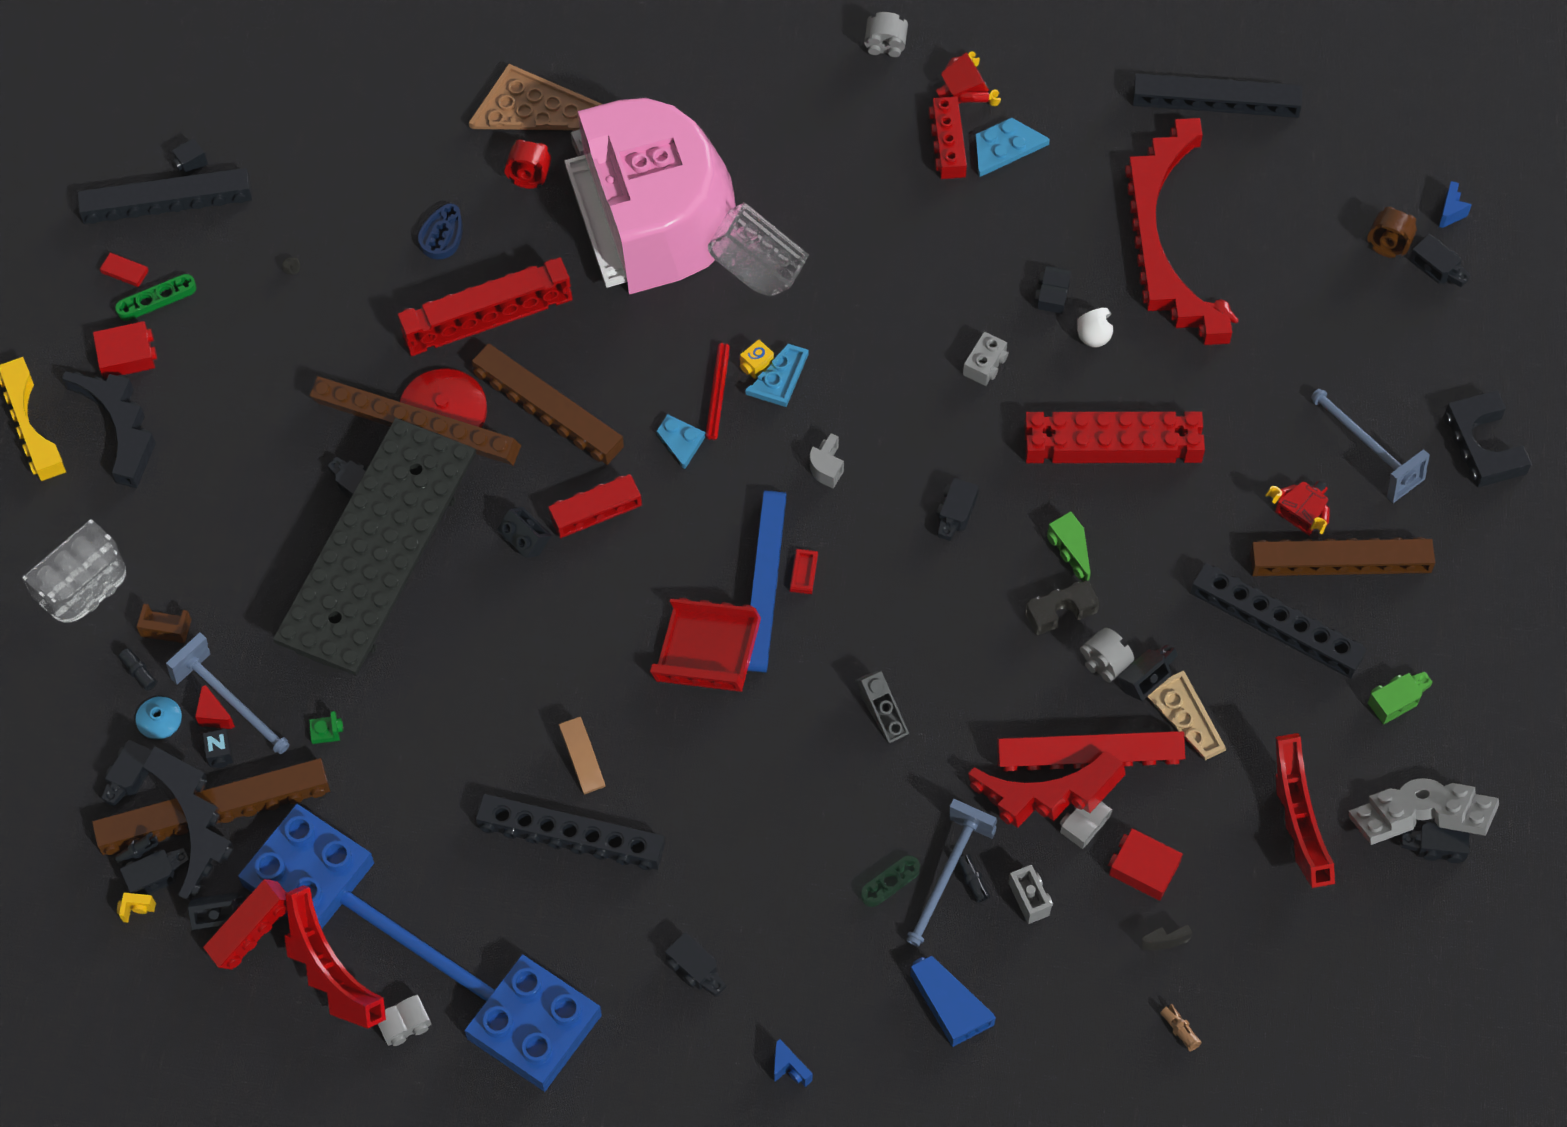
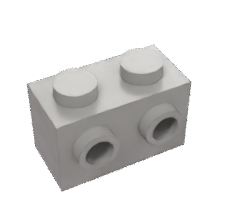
(985, 359)
(1030, 894)

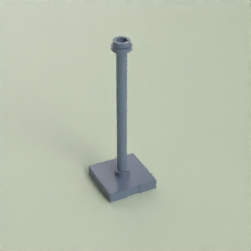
(1405, 476)
(190, 659)
(972, 820)

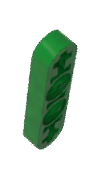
(155, 294)

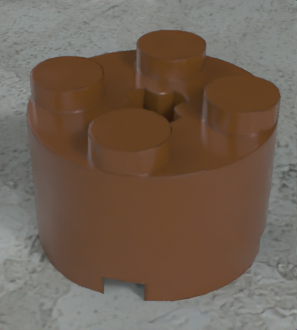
(1392, 232)

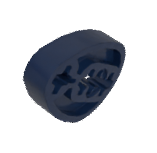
(451, 237)

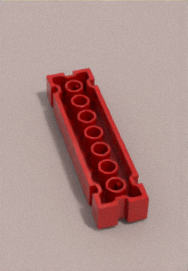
(485, 306)
(1114, 437)

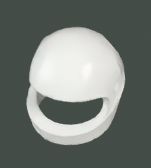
(1094, 328)

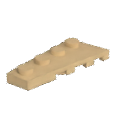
(1184, 710)

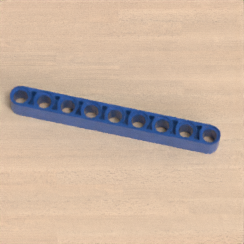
(766, 574)

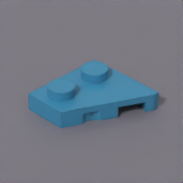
(680, 438)

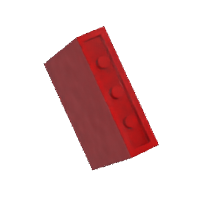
(707, 645)

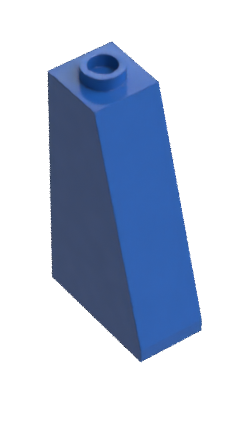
(951, 1002)

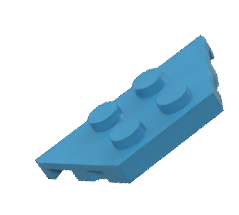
(1005, 144)

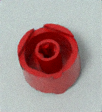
(528, 164)

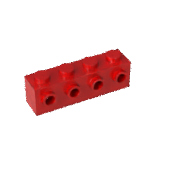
(949, 138)
(595, 505)
(247, 925)

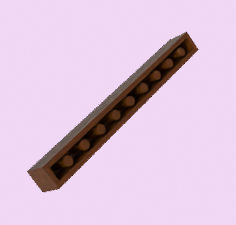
(385, 410)
(232, 799)

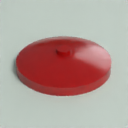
(449, 395)

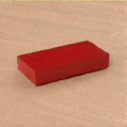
(124, 269)
(804, 571)

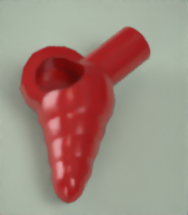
(1223, 307)

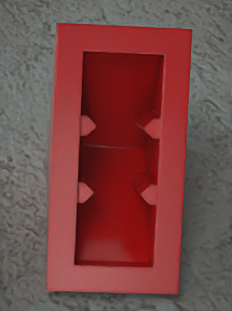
(211, 712)

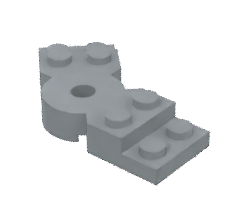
(1451, 805)

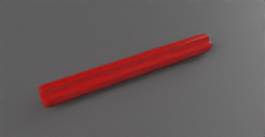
(717, 391)

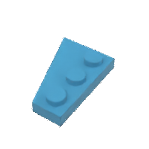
(780, 377)

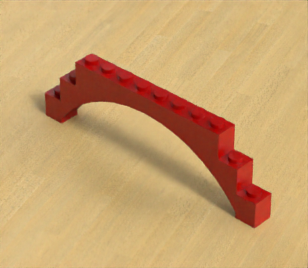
(1161, 283)

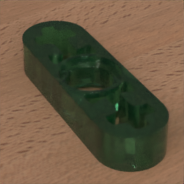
(891, 871)

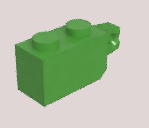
(1398, 696)

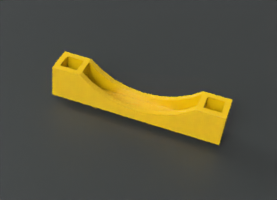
(44, 454)

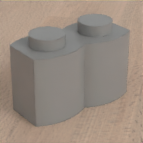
(1082, 826)
(404, 1020)

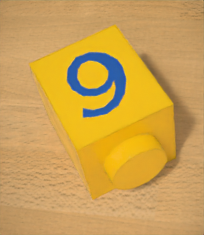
(756, 359)

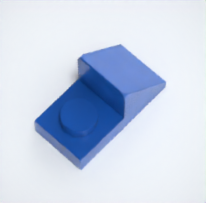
(1453, 208)
(787, 1060)

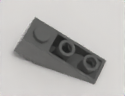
(882, 705)

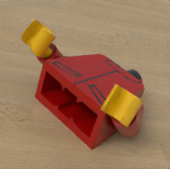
(965, 81)
(1302, 505)

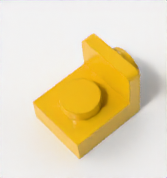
(137, 903)

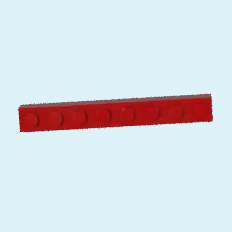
(1087, 748)

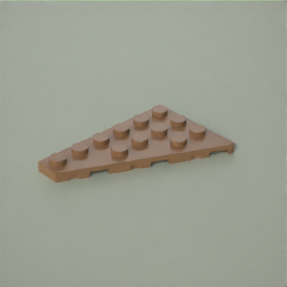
(529, 103)

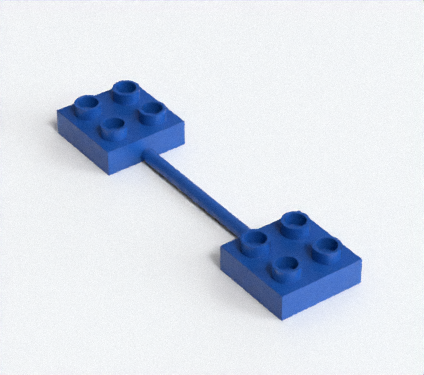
(526, 1023)

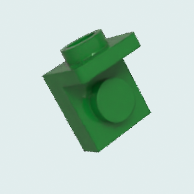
(326, 729)

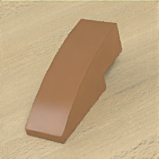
(582, 755)

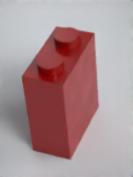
(125, 349)
(1145, 864)

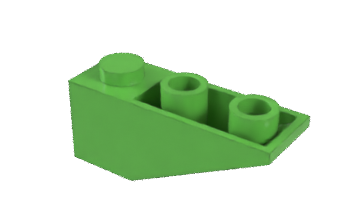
(1070, 540)

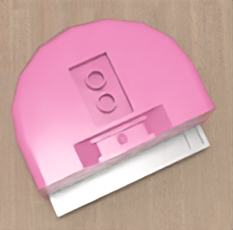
(648, 192)

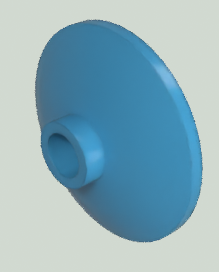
(161, 726)

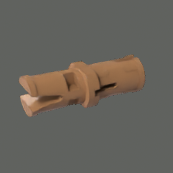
(1181, 1028)

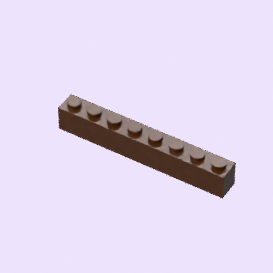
(547, 404)
(1342, 557)

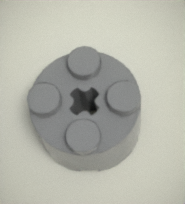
(886, 34)
(1107, 654)

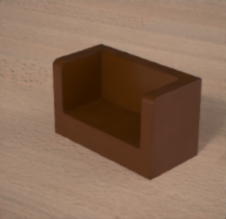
(163, 625)

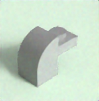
(824, 465)

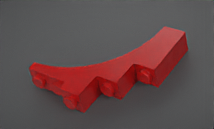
(1050, 798)
(1299, 815)
(325, 972)

